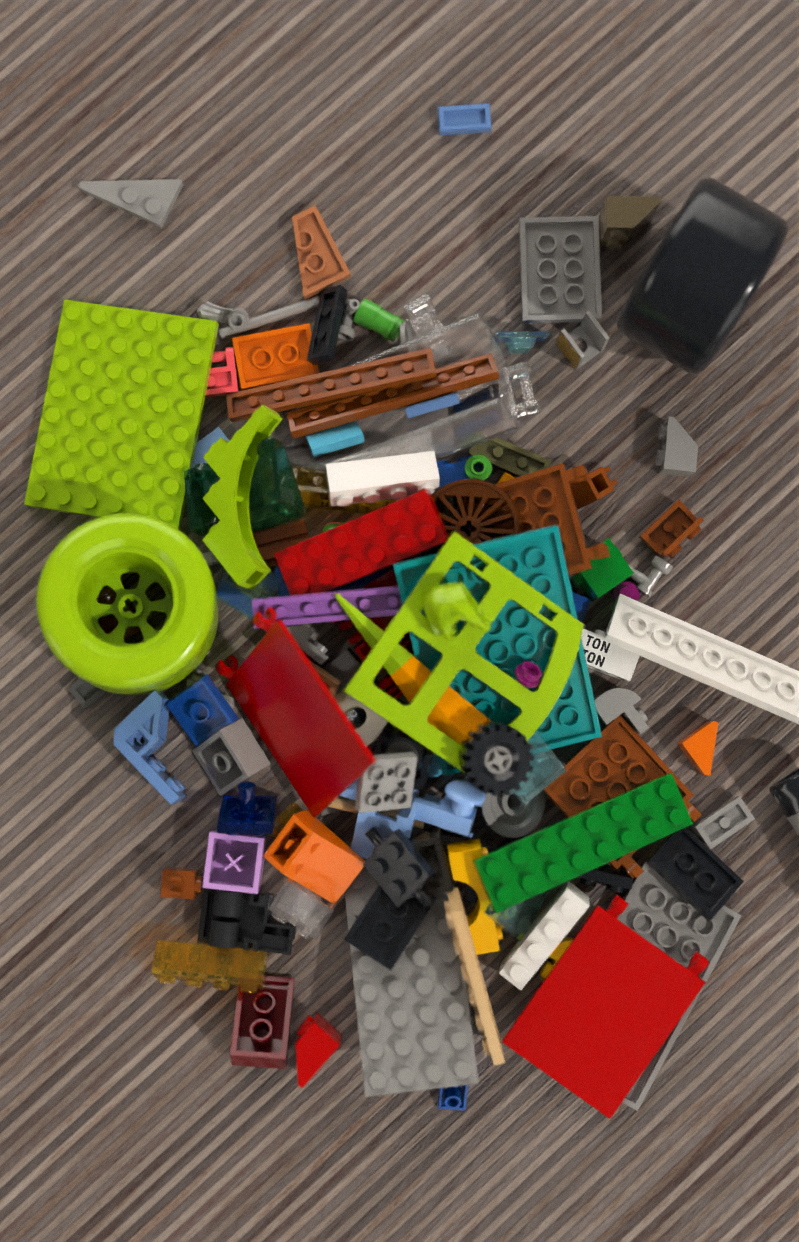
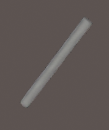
(272, 316)

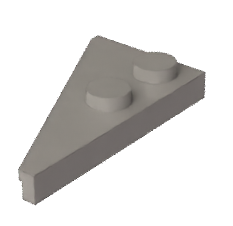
(141, 198)

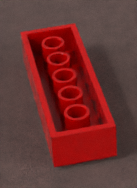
(363, 546)

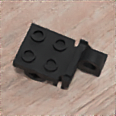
(243, 922)

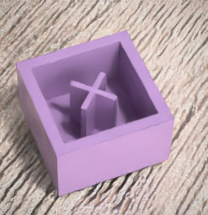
(234, 862)

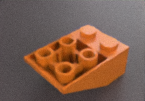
(314, 857)

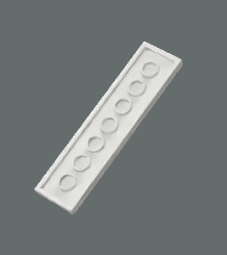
(704, 657)

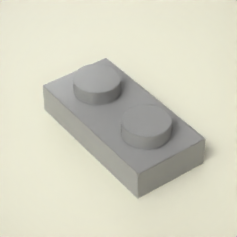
(724, 822)

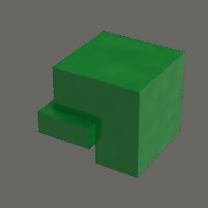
(604, 575)

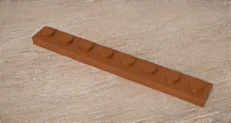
(333, 384)
(360, 406)

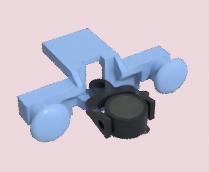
(451, 815)

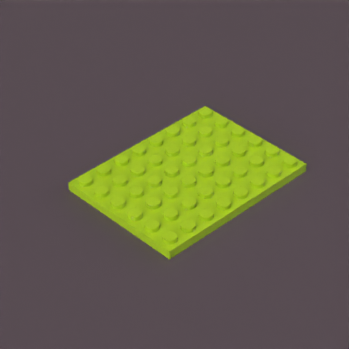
(121, 412)

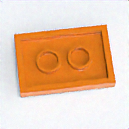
(273, 356)

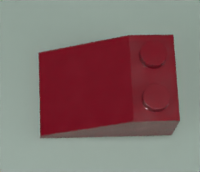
(263, 1025)

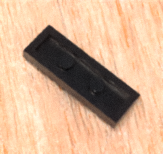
(327, 325)

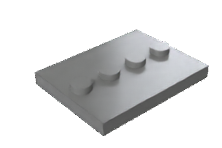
(559, 269)

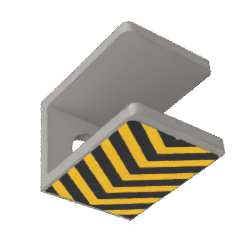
(588, 331)

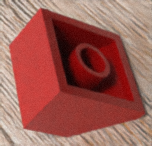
(314, 1046)

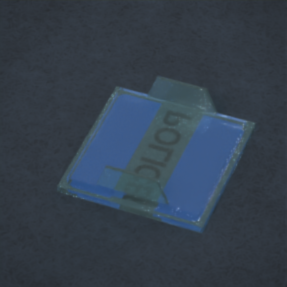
(521, 341)
(241, 597)

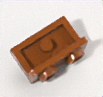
(671, 529)

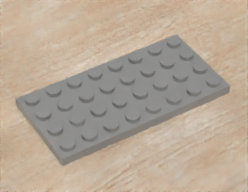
(679, 931)
(418, 1014)

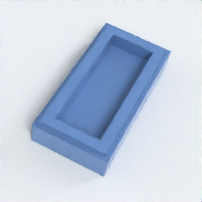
(464, 119)
(432, 404)

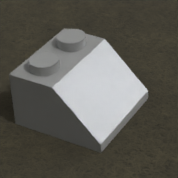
(231, 756)

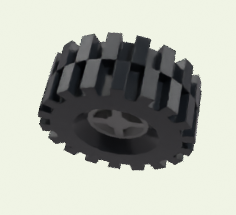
(504, 769)

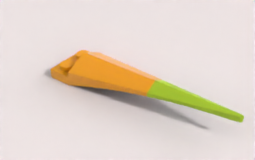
(452, 712)

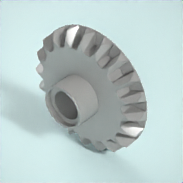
(513, 820)

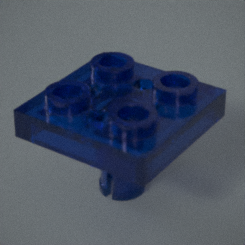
(247, 812)

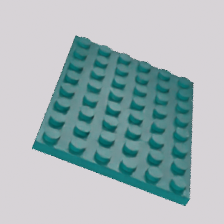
(515, 634)

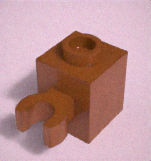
(592, 489)
(181, 883)

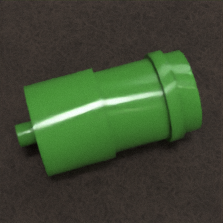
(378, 320)

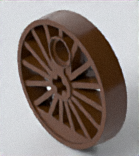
(473, 490)

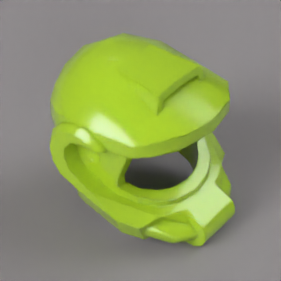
(450, 603)

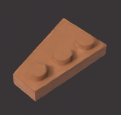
(317, 253)

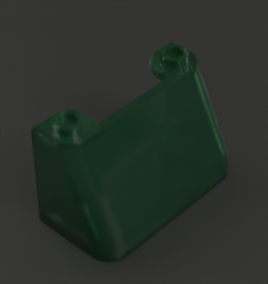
(272, 496)

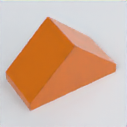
(700, 747)

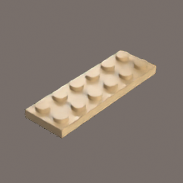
(473, 976)

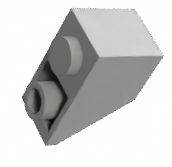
(677, 450)

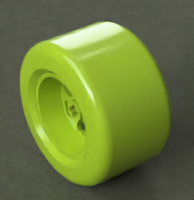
(98, 557)

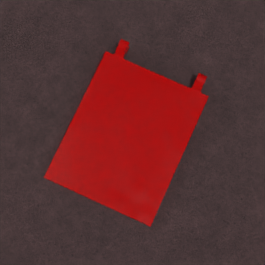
(297, 716)
(605, 1009)

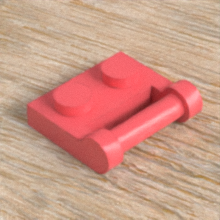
(223, 379)

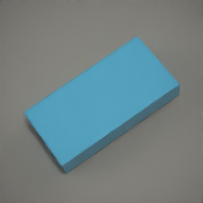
(335, 438)

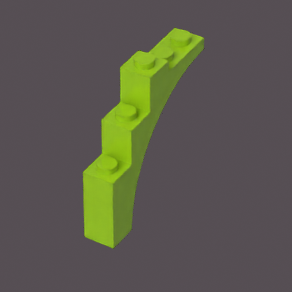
(234, 463)

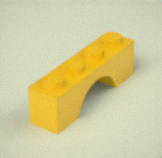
(482, 927)

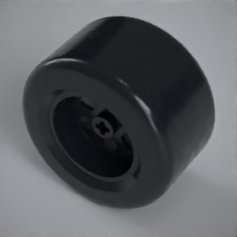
(702, 275)

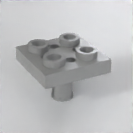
(383, 779)

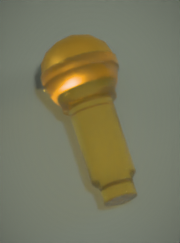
(283, 818)

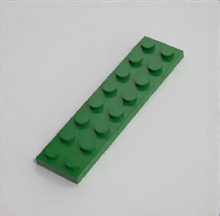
(582, 842)

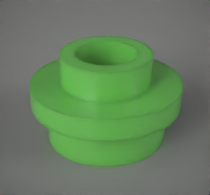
(472, 474)

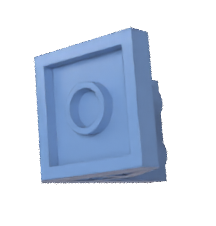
(151, 723)

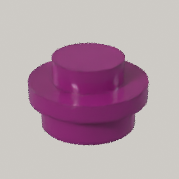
(627, 589)
(528, 674)

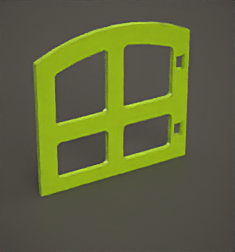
(461, 653)

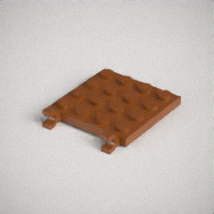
(548, 500)
(607, 769)

